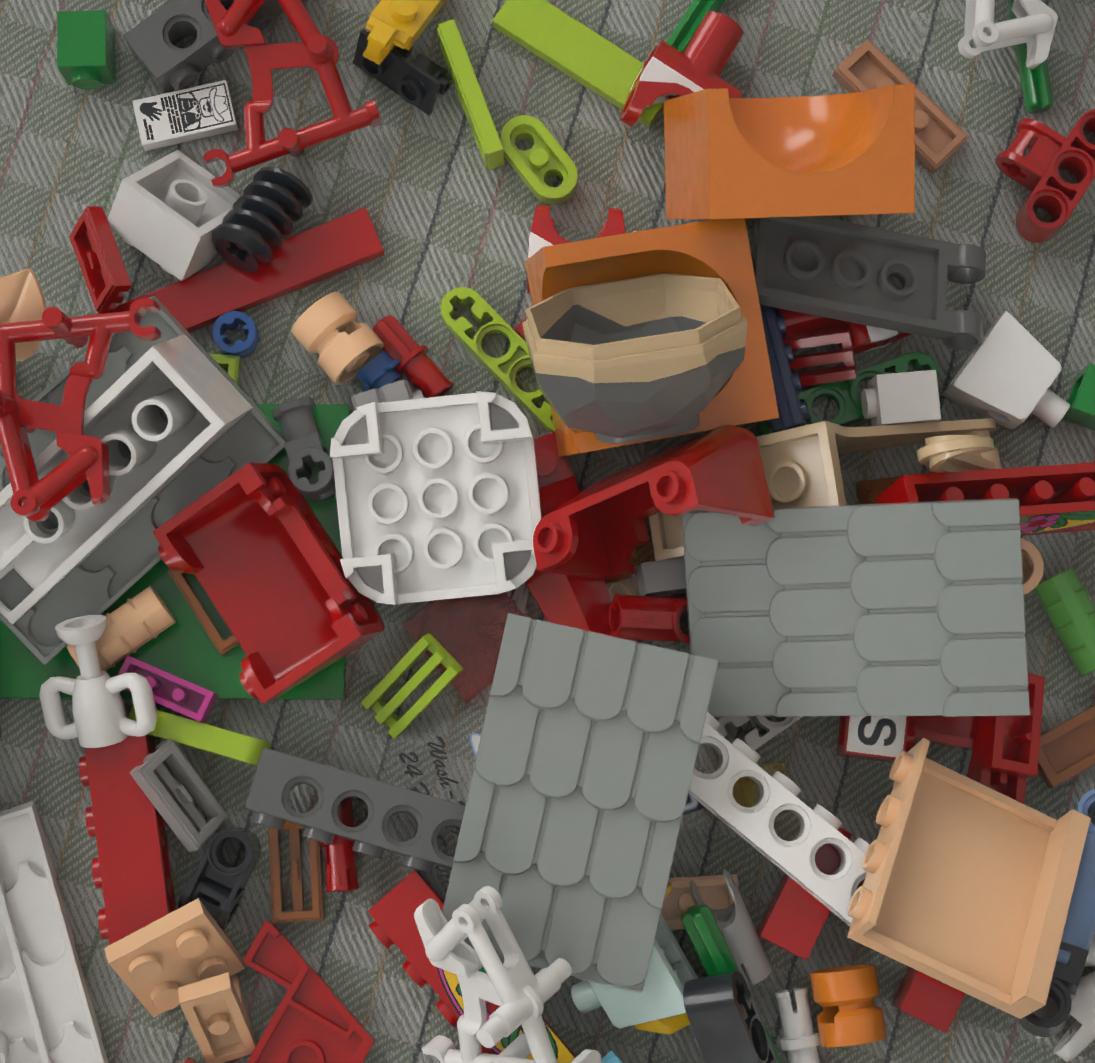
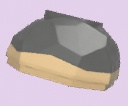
(635, 353)

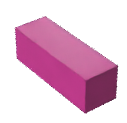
(173, 691)

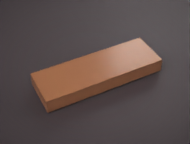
(935, 132)

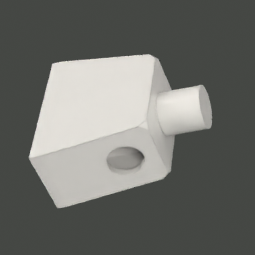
(1009, 378)

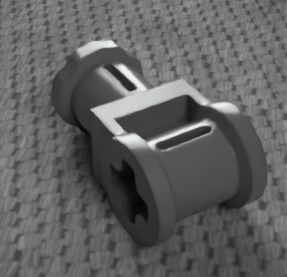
(305, 449)

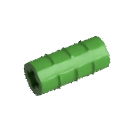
(1072, 617)

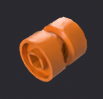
(848, 1005)

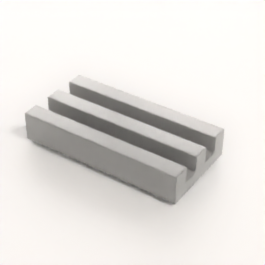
(174, 801)

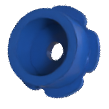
(378, 372)

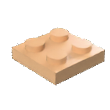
(173, 954)

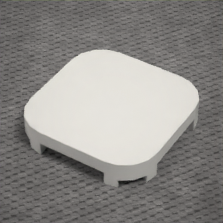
(436, 497)

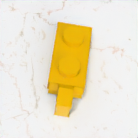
(397, 24)

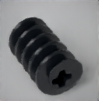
(261, 218)

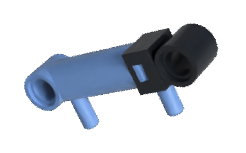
(1075, 939)

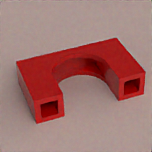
(795, 923)

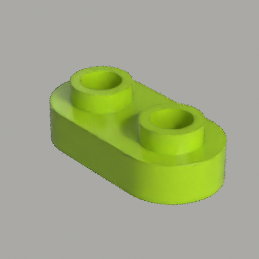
(540, 161)

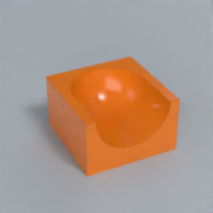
(790, 154)
(696, 249)

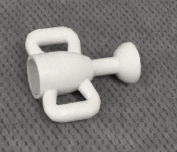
(95, 695)

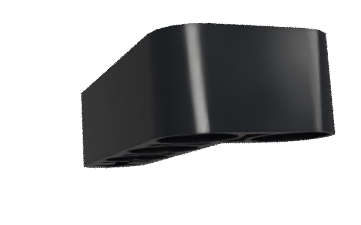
(726, 1020)

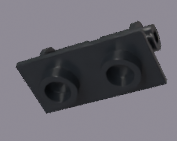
(414, 81)

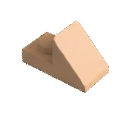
(218, 1018)

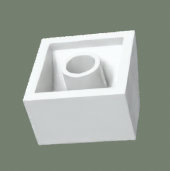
(171, 213)

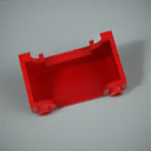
(607, 521)
(270, 578)

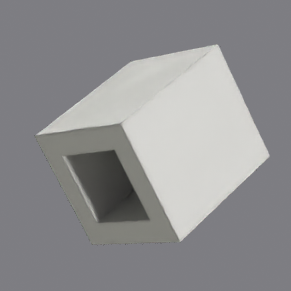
(902, 398)

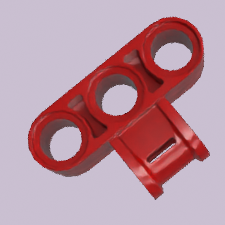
(1040, 172)

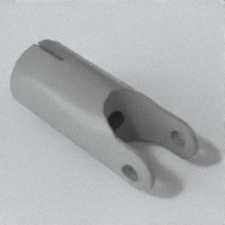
(739, 934)

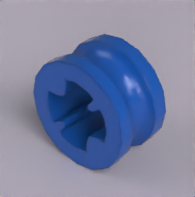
(230, 321)

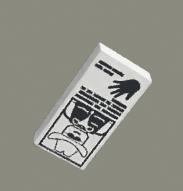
(185, 115)

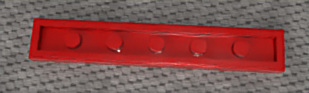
(294, 265)

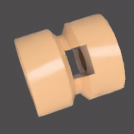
(331, 331)

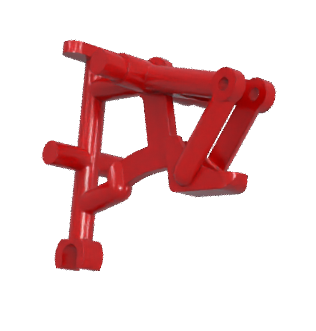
(314, 52)
(20, 416)

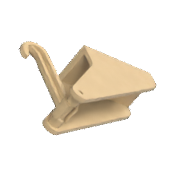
(806, 470)

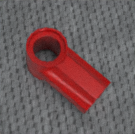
(647, 618)

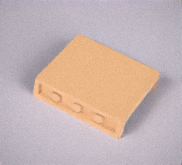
(968, 884)

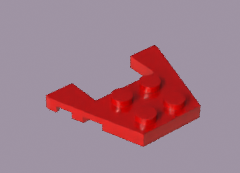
(311, 1018)

